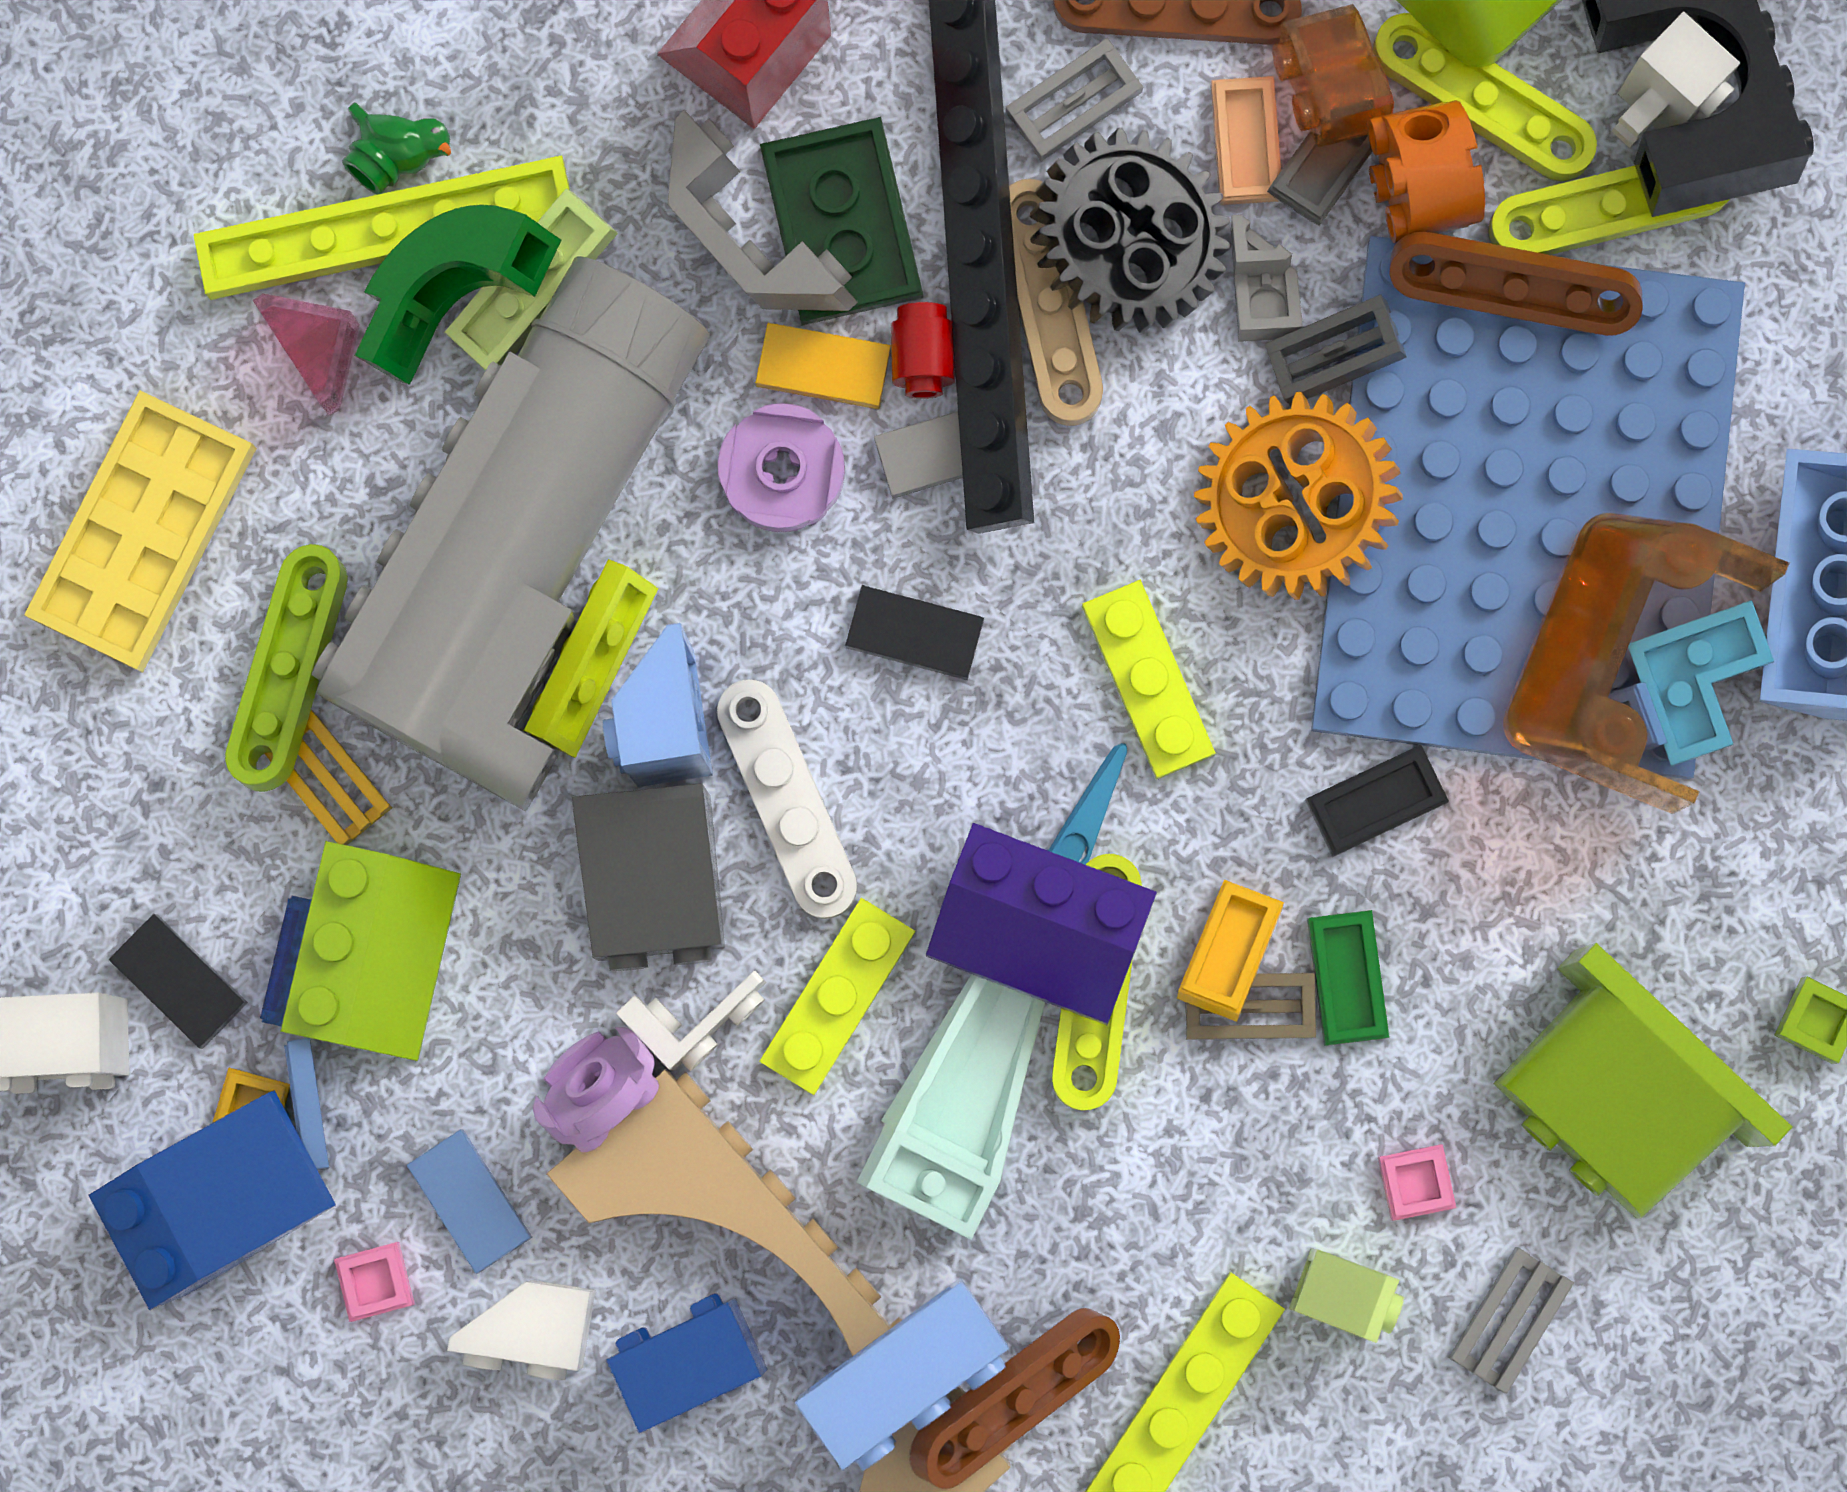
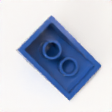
(211, 1200)

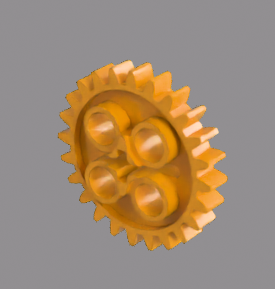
(1346, 467)

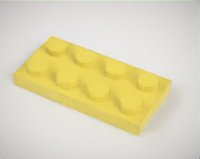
(140, 531)

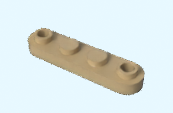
(1054, 334)

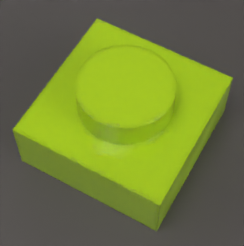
(1816, 1020)

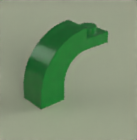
(441, 265)

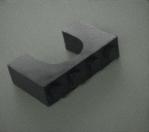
(1734, 153)

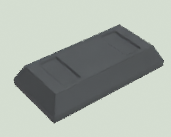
(1319, 175)

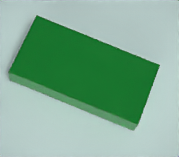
(1348, 978)

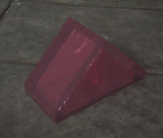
(317, 341)

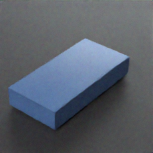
(306, 1100)
(469, 1201)

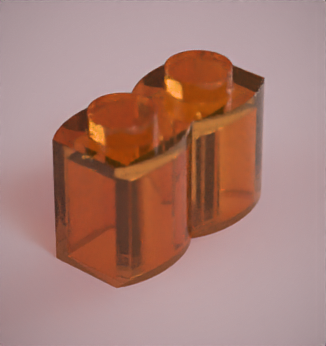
(1332, 74)

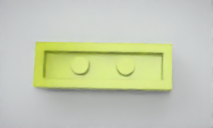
(591, 658)
(1148, 679)
(837, 996)

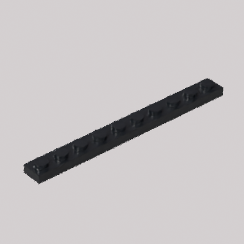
(981, 265)

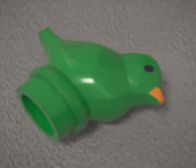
(392, 147)

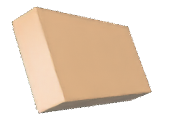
(1245, 138)

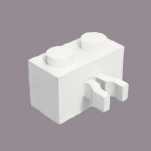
(1675, 81)

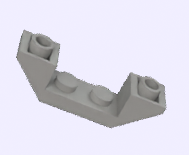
(699, 173)

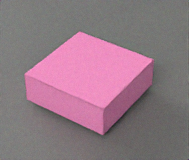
(1417, 1182)
(374, 1281)

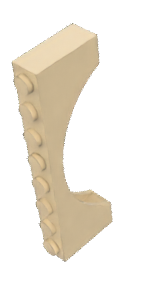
(685, 1166)

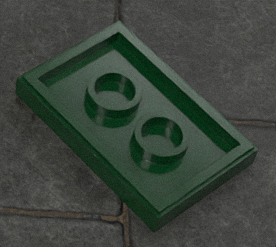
(843, 197)

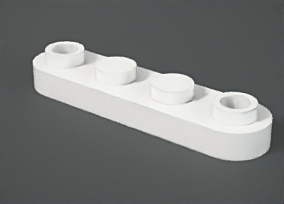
(787, 799)

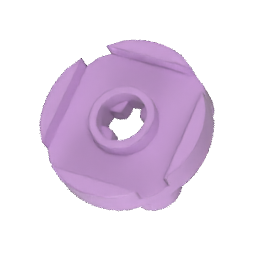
(758, 440)
(596, 1088)

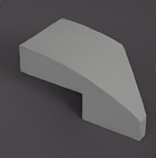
(1264, 286)

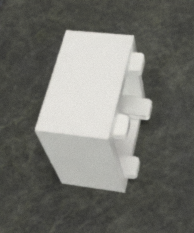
(63, 1038)

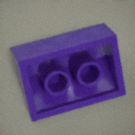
(1040, 923)

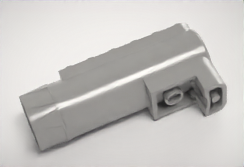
(474, 585)

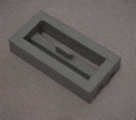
(1324, 329)

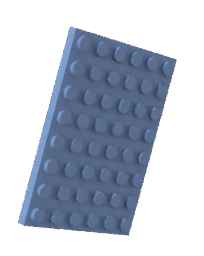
(1502, 457)

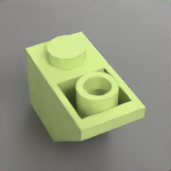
(1347, 1296)

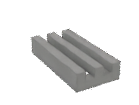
(1031, 130)
(1533, 1334)

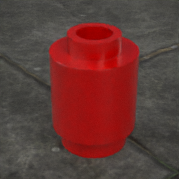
(922, 350)

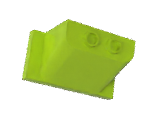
(1630, 1089)

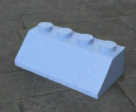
(1811, 599)

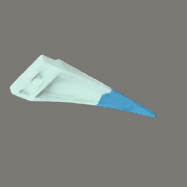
(960, 1102)

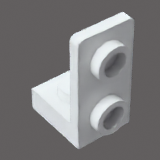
(656, 1024)

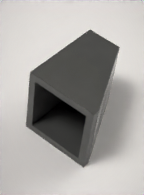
(649, 875)

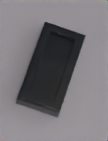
(914, 632)
(1376, 800)
(178, 981)

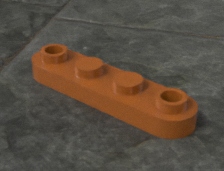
(1179, 19)
(1516, 283)
(1015, 1399)

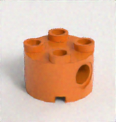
(1426, 169)

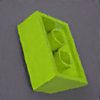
(371, 951)

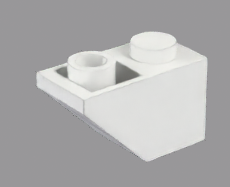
(530, 1325)

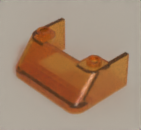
(1563, 690)

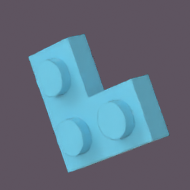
(1684, 665)

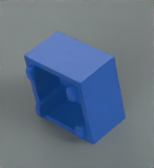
(685, 1363)

